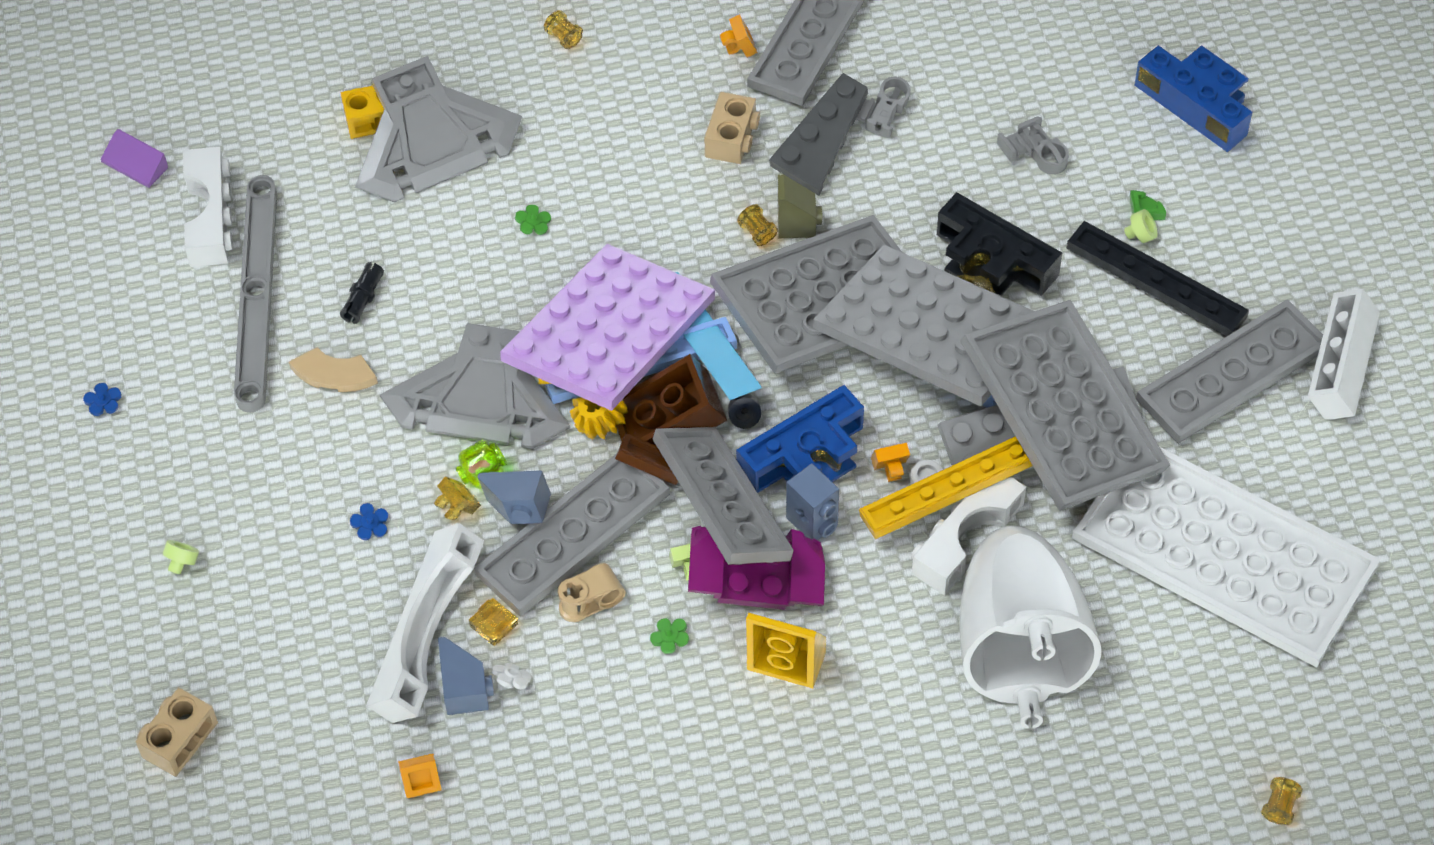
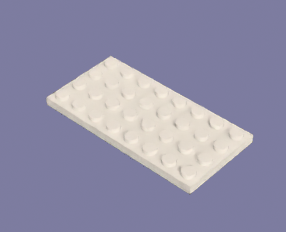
(1232, 555)

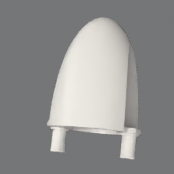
(1024, 623)

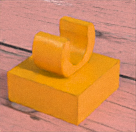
(738, 38)
(891, 459)
(419, 775)

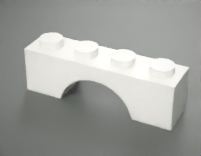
(207, 234)
(941, 558)

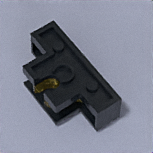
(994, 248)

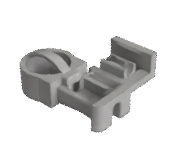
(884, 108)
(1036, 140)

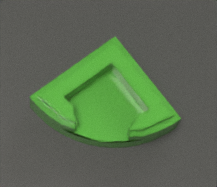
(1140, 201)

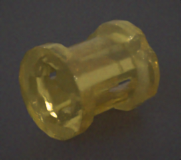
(563, 29)
(757, 225)
(1281, 801)

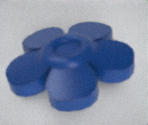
(103, 399)
(369, 522)

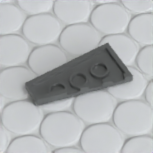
(814, 144)

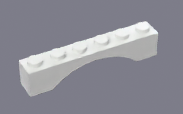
(403, 674)

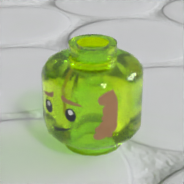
(477, 459)

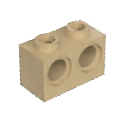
(731, 128)
(184, 735)

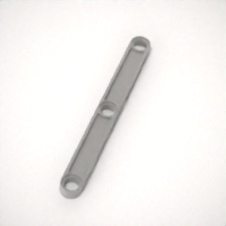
(255, 310)

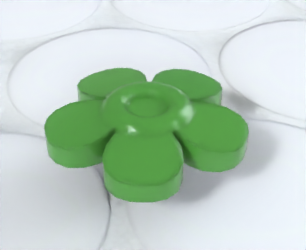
(532, 220)
(669, 634)

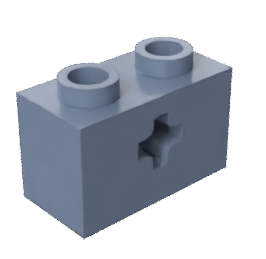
(812, 503)

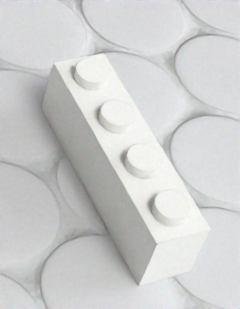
(1344, 354)

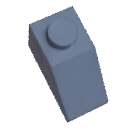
(517, 495)
(463, 680)

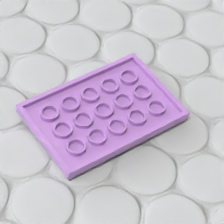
(608, 326)

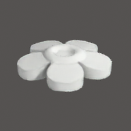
(511, 675)

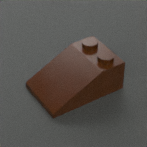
(672, 399)

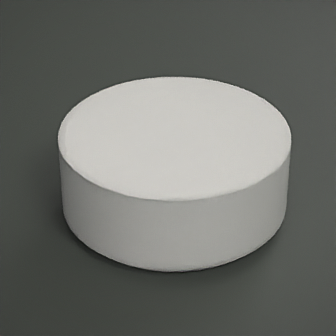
(923, 470)

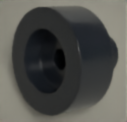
(744, 411)

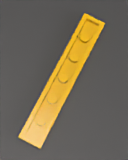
(945, 487)

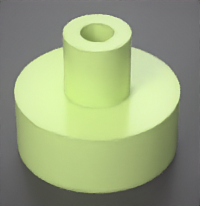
(1142, 227)
(179, 554)

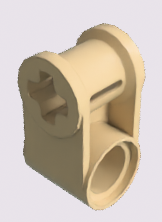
(592, 590)

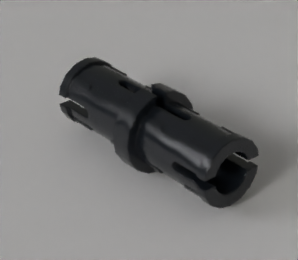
(362, 293)

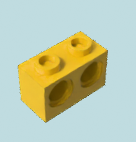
(362, 111)

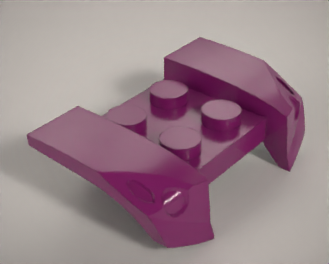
(758, 584)

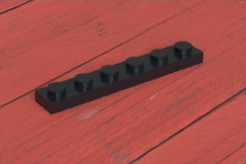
(1157, 279)

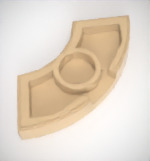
(333, 373)

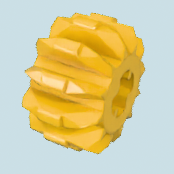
(595, 419)

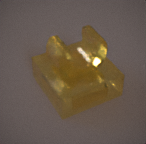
(458, 497)
(493, 621)

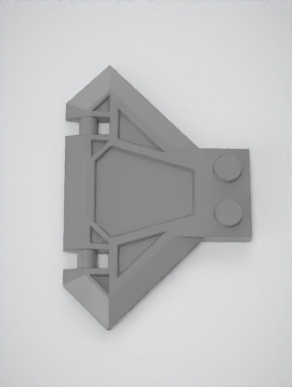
(429, 132)
(478, 395)

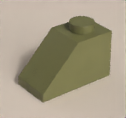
(796, 210)

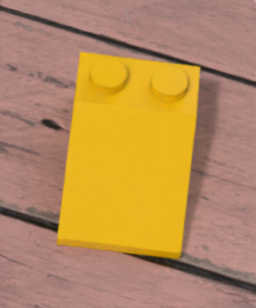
(784, 650)

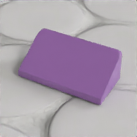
(134, 158)

